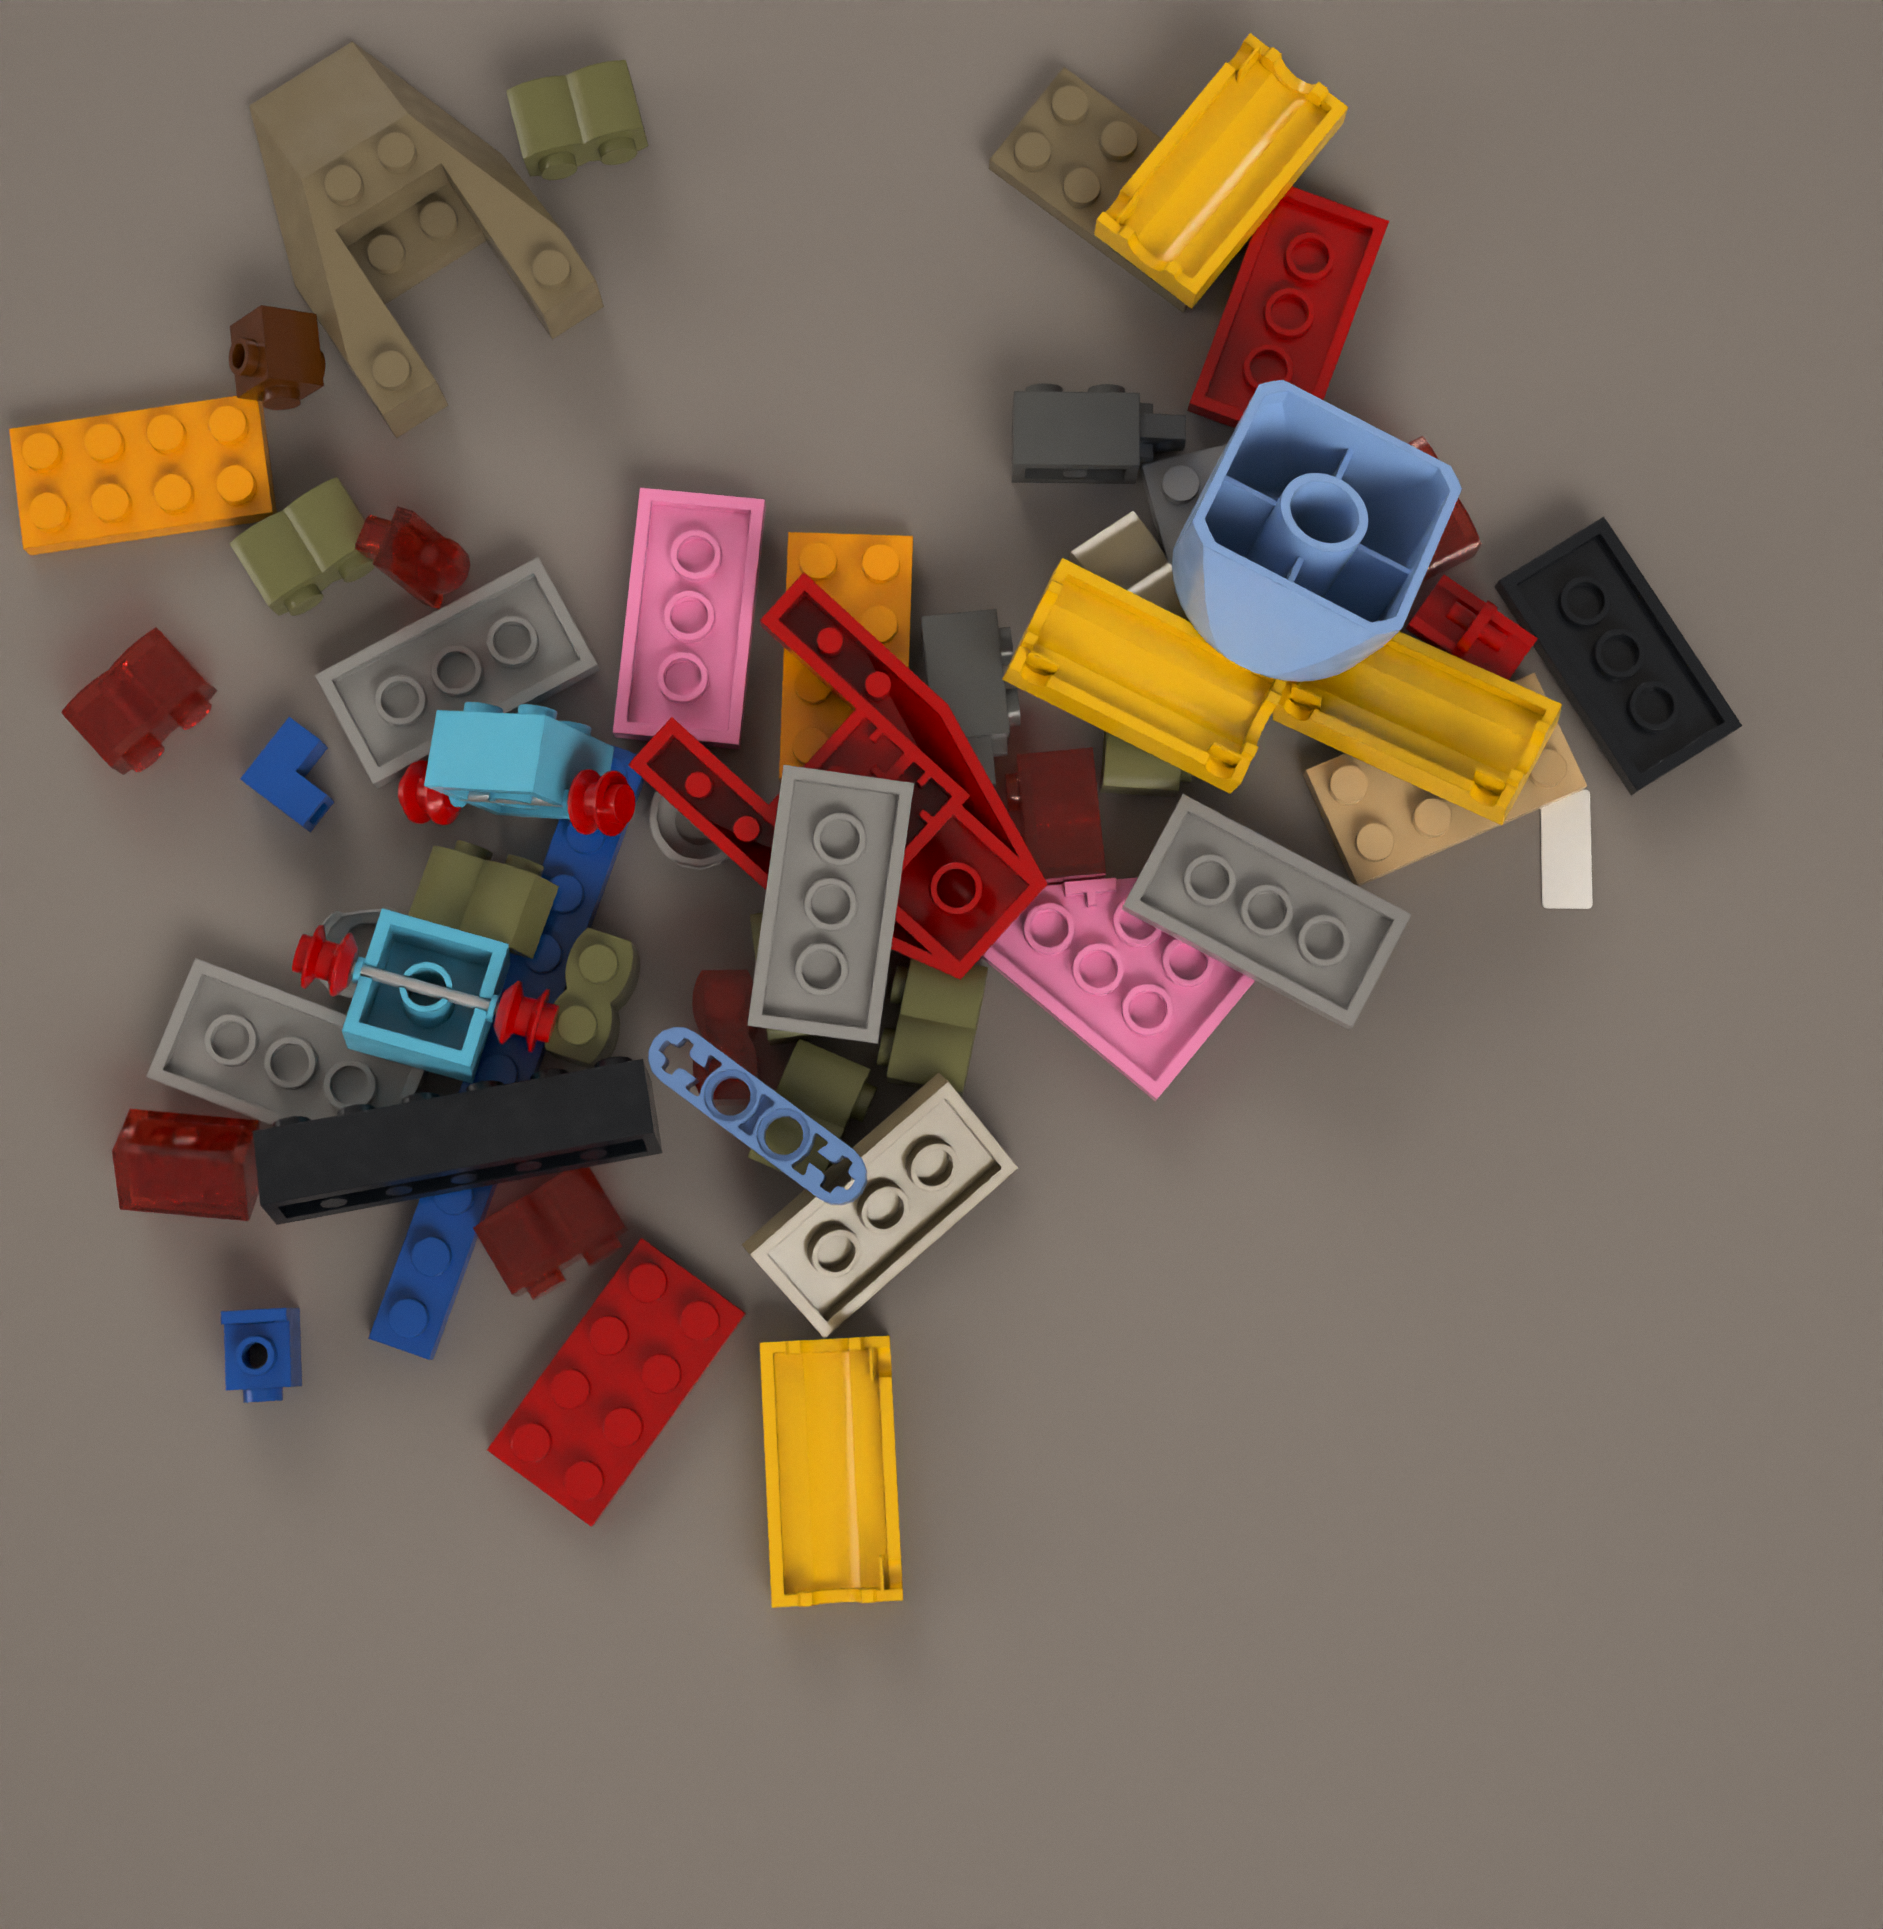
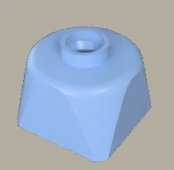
(1309, 537)

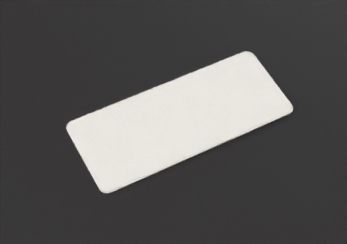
(1567, 853)

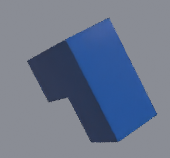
(281, 772)

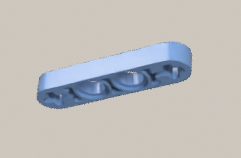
(762, 1110)

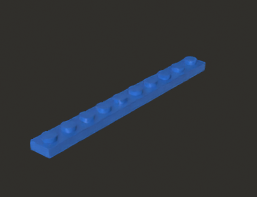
(443, 1224)

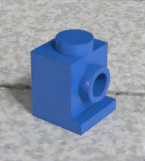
(281, 1336)

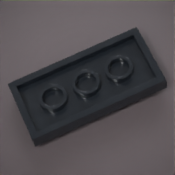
(1618, 655)

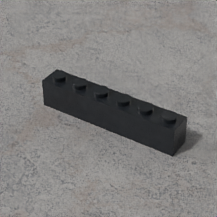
(456, 1140)

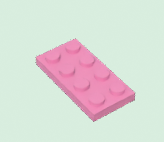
(690, 616)

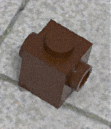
(276, 356)

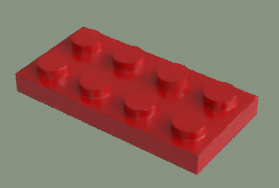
(1289, 303)
(616, 1382)

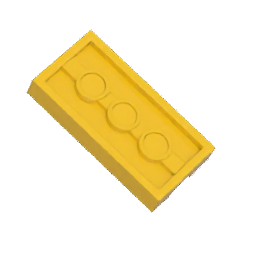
(1220, 171)
(1142, 677)
(1429, 723)
(831, 1471)

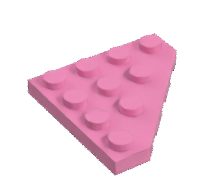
(1116, 979)

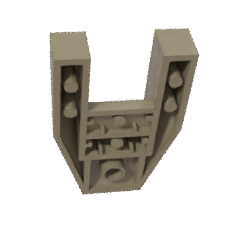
(384, 194)

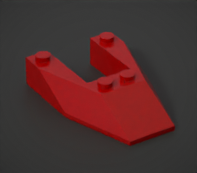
(963, 855)

